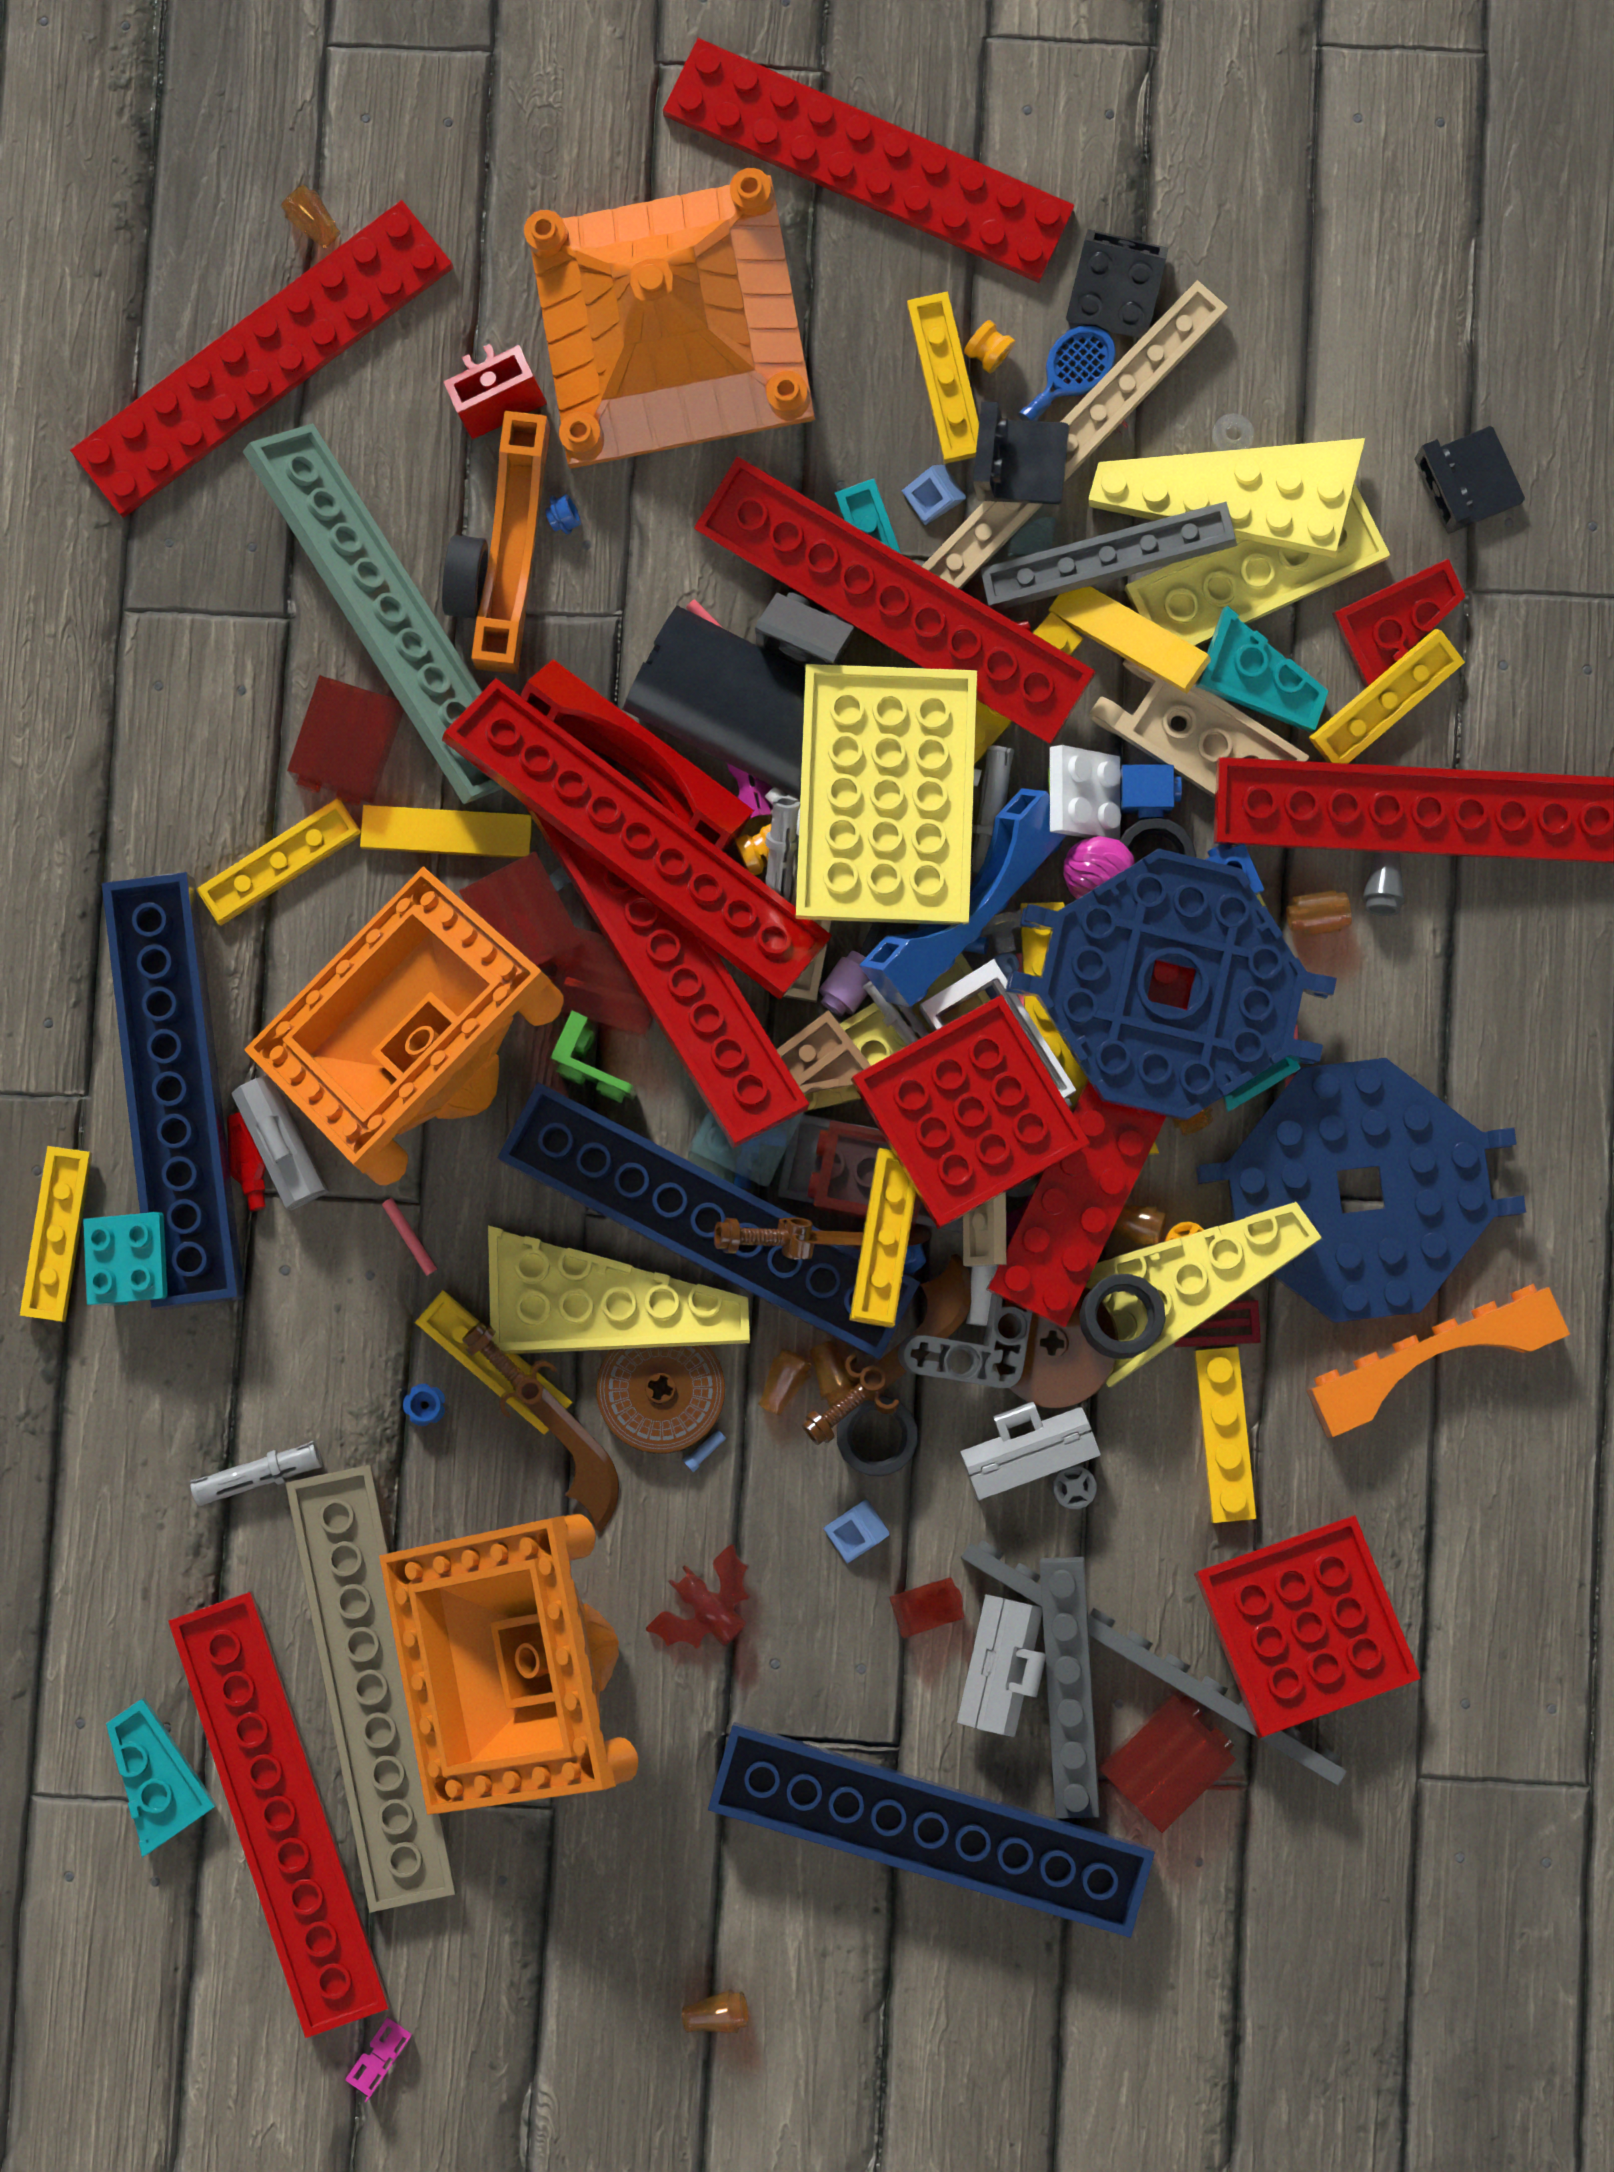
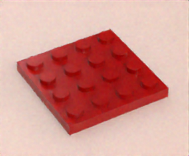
(969, 1111)
(1307, 1626)

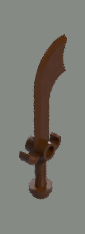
(795, 1237)
(947, 1307)
(595, 1474)

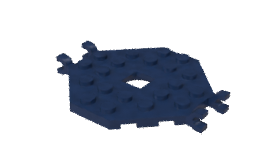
(1239, 999)
(1428, 1175)

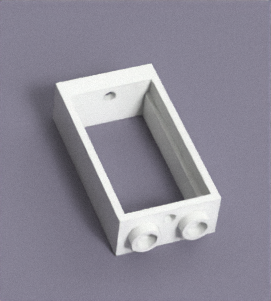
(975, 983)

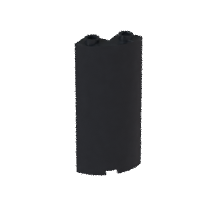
(724, 698)

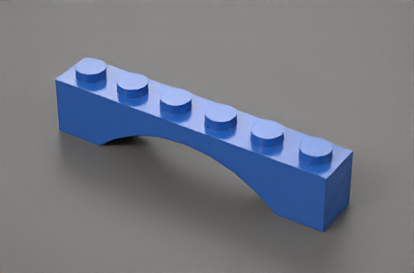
(1021, 840)

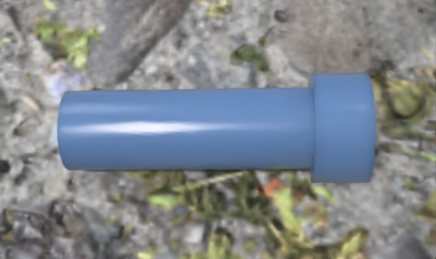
(704, 1450)

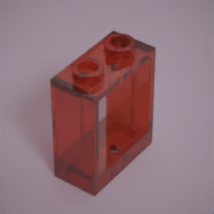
(820, 1182)

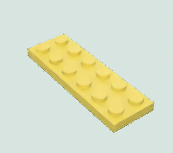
(1251, 578)

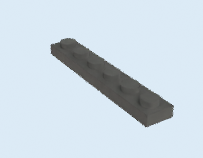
(1109, 556)
(1069, 1687)

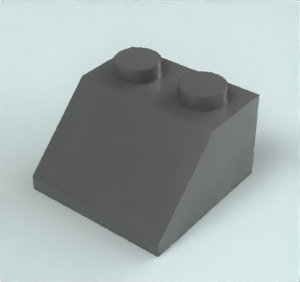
(802, 633)

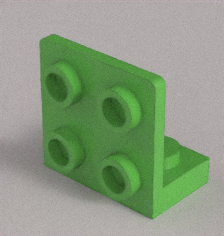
(577, 1042)

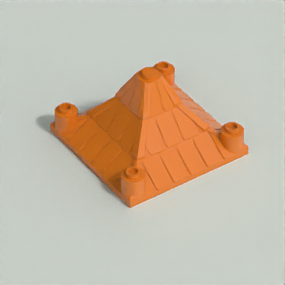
(670, 321)
(403, 1025)
(504, 1666)

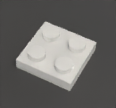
(1084, 793)

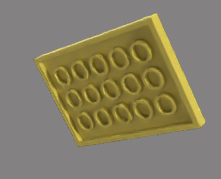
(886, 794)

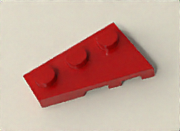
(1395, 618)

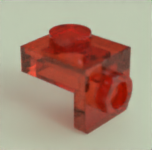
(927, 1607)

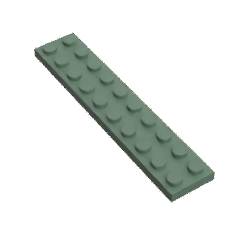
(372, 592)

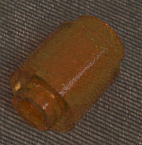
(1319, 913)

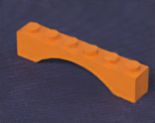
(513, 542)
(1356, 1396)

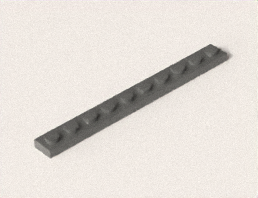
(1170, 1669)

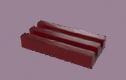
(1253, 1322)

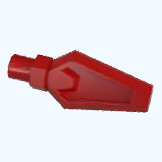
(246, 1162)

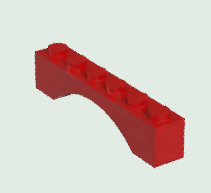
(610, 731)

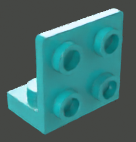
(125, 1259)

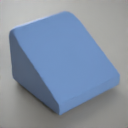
(933, 493)
(856, 1531)

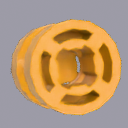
(754, 850)

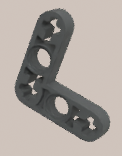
(981, 1356)

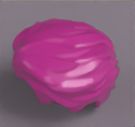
(1094, 862)

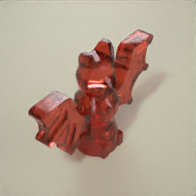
(712, 1611)

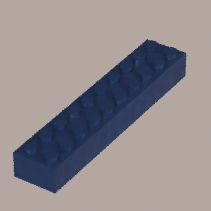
(173, 1084)
(679, 1208)
(932, 1829)

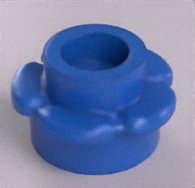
(563, 514)
(413, 1401)

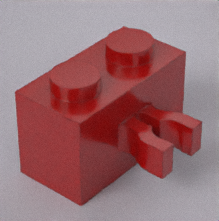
(492, 388)

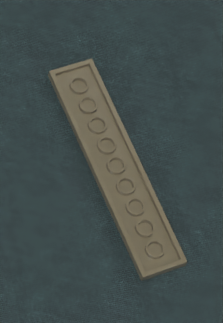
(339, 1548)

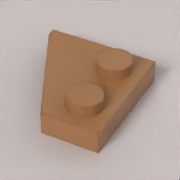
(822, 1056)

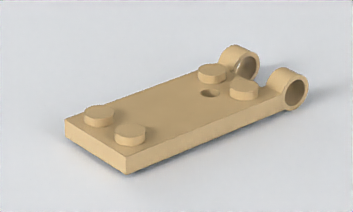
(1211, 730)

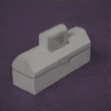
(279, 1142)
(1013, 1462)
(1002, 1666)

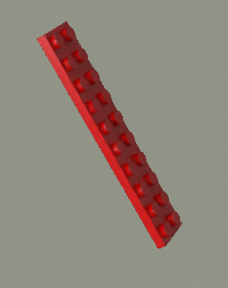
(868, 160)
(262, 358)
(893, 598)
(1414, 810)
(636, 838)
(689, 999)
(1083, 1194)
(279, 1814)

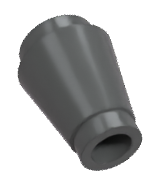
(1384, 885)

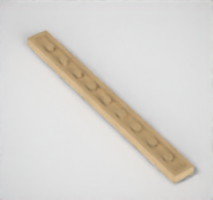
(1089, 426)

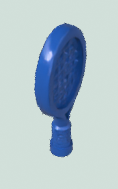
(1043, 400)

